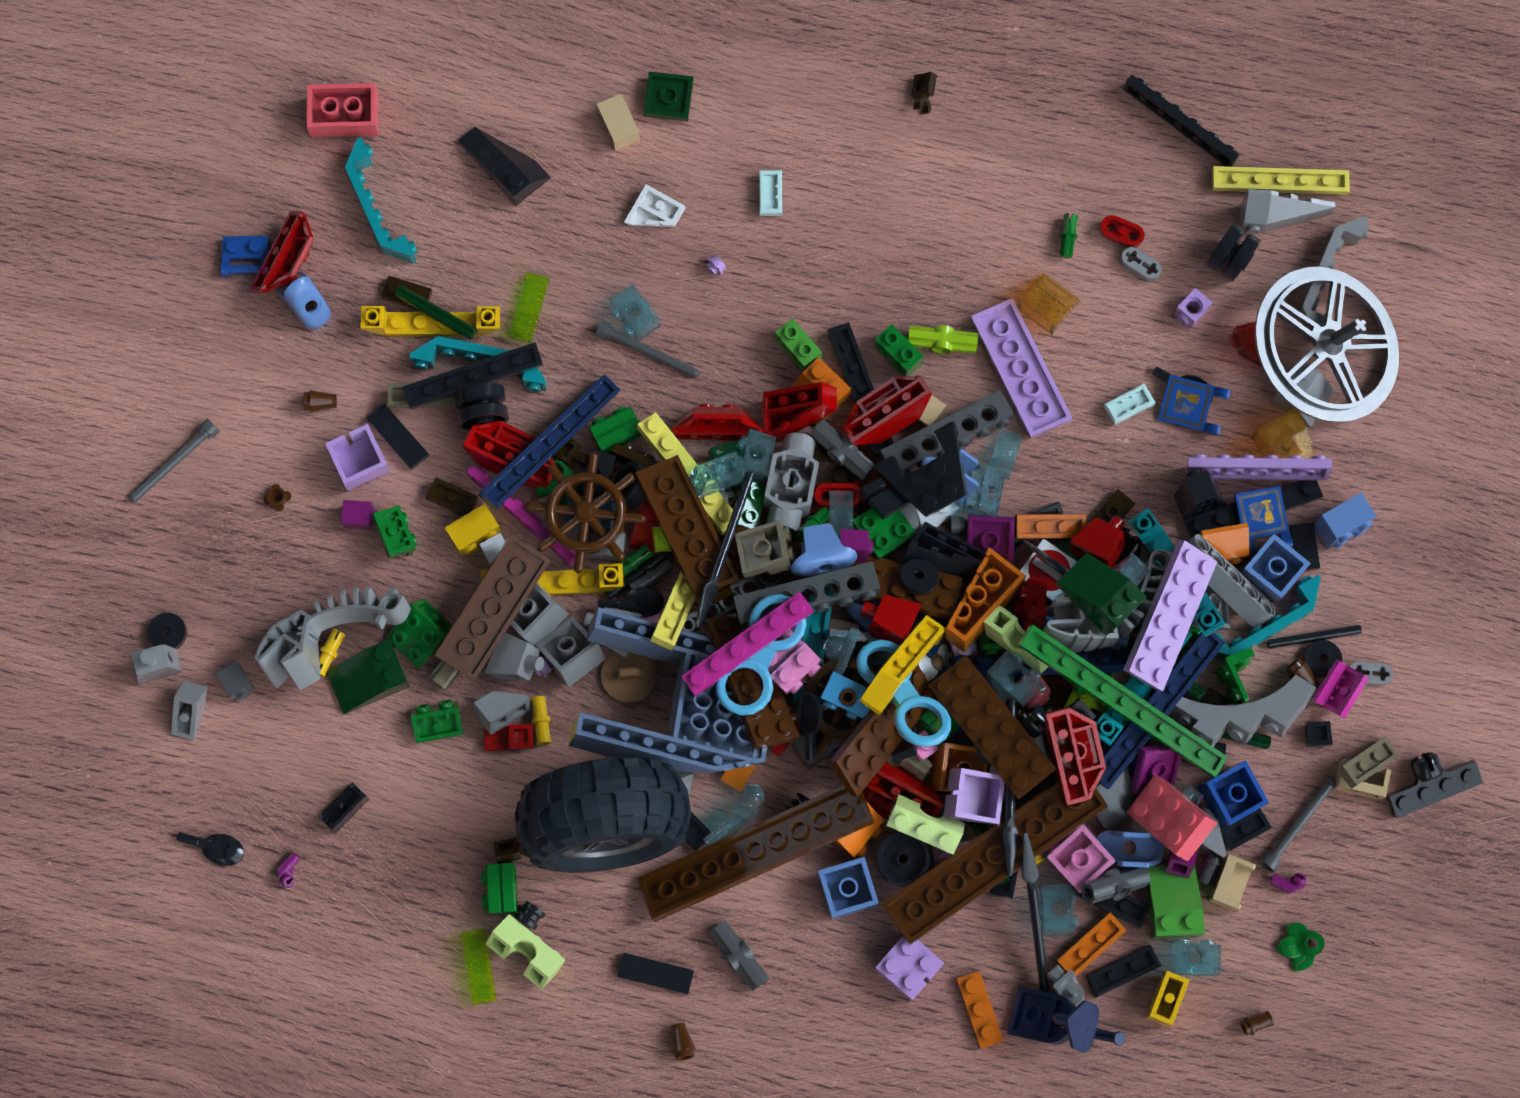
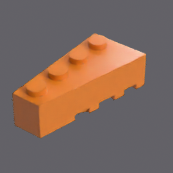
(993, 585)

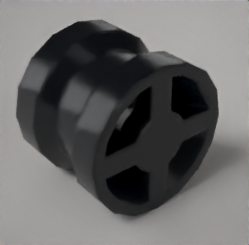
(530, 915)

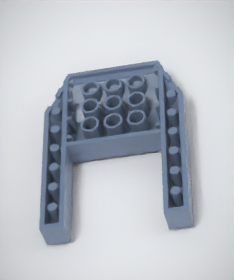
(700, 730)

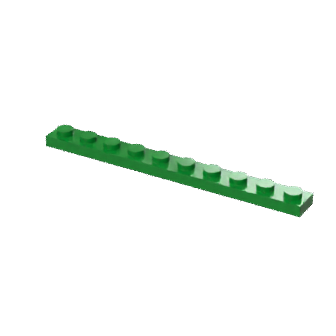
(1122, 701)

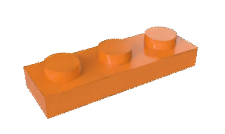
(1048, 525)
(1091, 945)
(979, 1009)

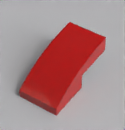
(509, 738)

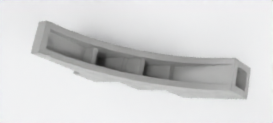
(1243, 720)

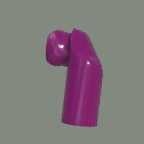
(285, 870)
(1290, 884)

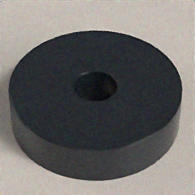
(921, 568)
(161, 623)
(1326, 649)

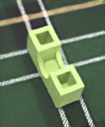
(1005, 630)
(938, 832)
(514, 937)

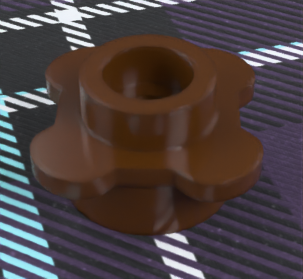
(277, 491)

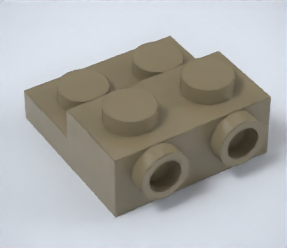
(765, 549)

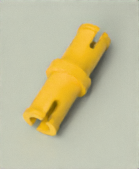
(329, 650)
(541, 720)

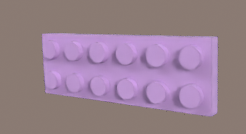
(1021, 368)
(1262, 468)
(1170, 615)

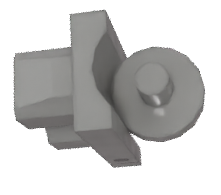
(1066, 984)

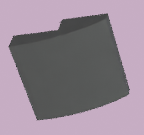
(1119, 801)

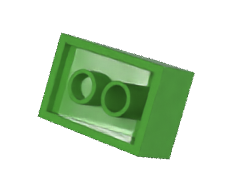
(1174, 904)

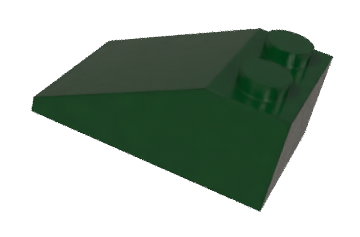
(1100, 593)
(368, 677)

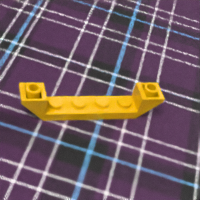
(417, 324)
(589, 581)
(902, 663)

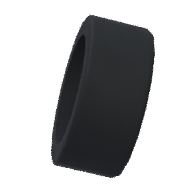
(632, 493)

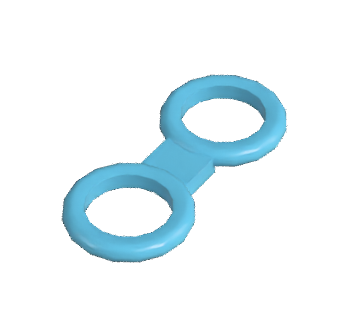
(760, 661)
(905, 698)

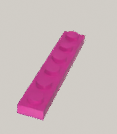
(529, 521)
(747, 644)

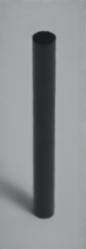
(1314, 636)

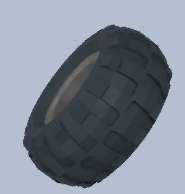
(602, 815)

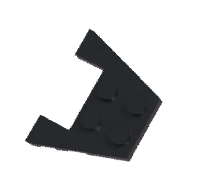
(934, 483)

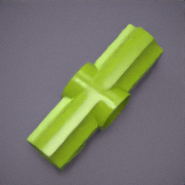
(943, 339)

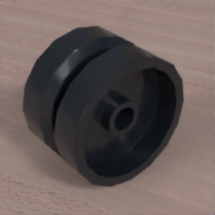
(1232, 251)
(480, 405)
(889, 855)

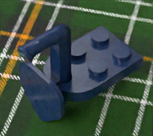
(1043, 1014)

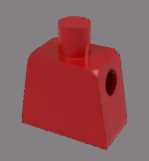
(1100, 540)
(892, 618)

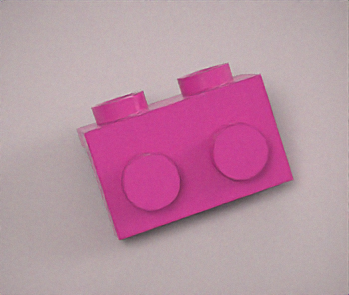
(1340, 689)

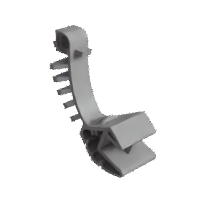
(1080, 634)
(293, 641)

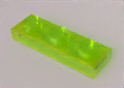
(529, 307)
(479, 967)

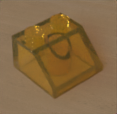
(1047, 303)
(1284, 437)

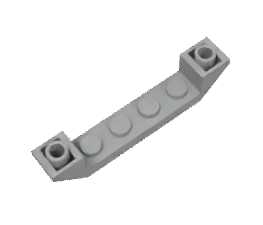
(1349, 232)

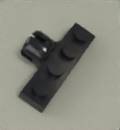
(1037, 728)
(1432, 784)

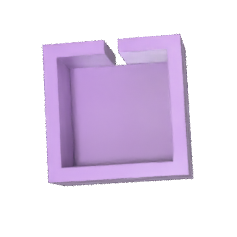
(358, 461)
(974, 796)
(908, 966)

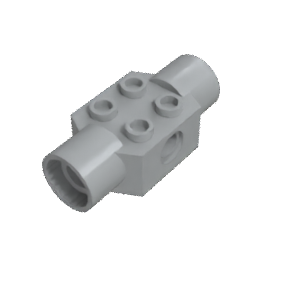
(791, 481)

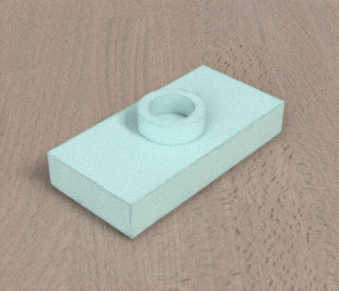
(770, 192)
(1129, 404)

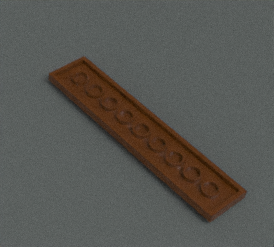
(939, 603)
(754, 851)
(982, 862)

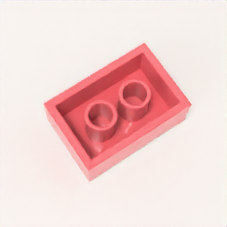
(342, 110)
(1171, 817)

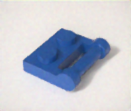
(243, 249)

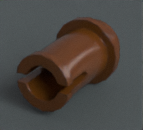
(1256, 1023)

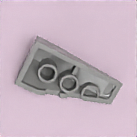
(1268, 211)

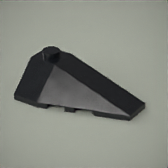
(507, 167)

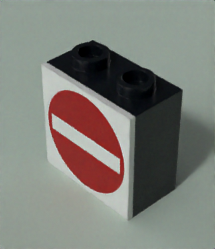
(1038, 569)

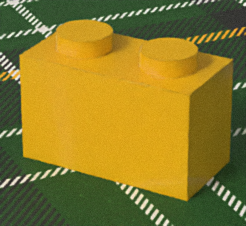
(472, 530)
(1167, 998)

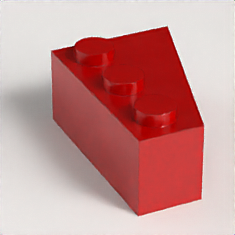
(797, 408)

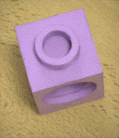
(1196, 300)

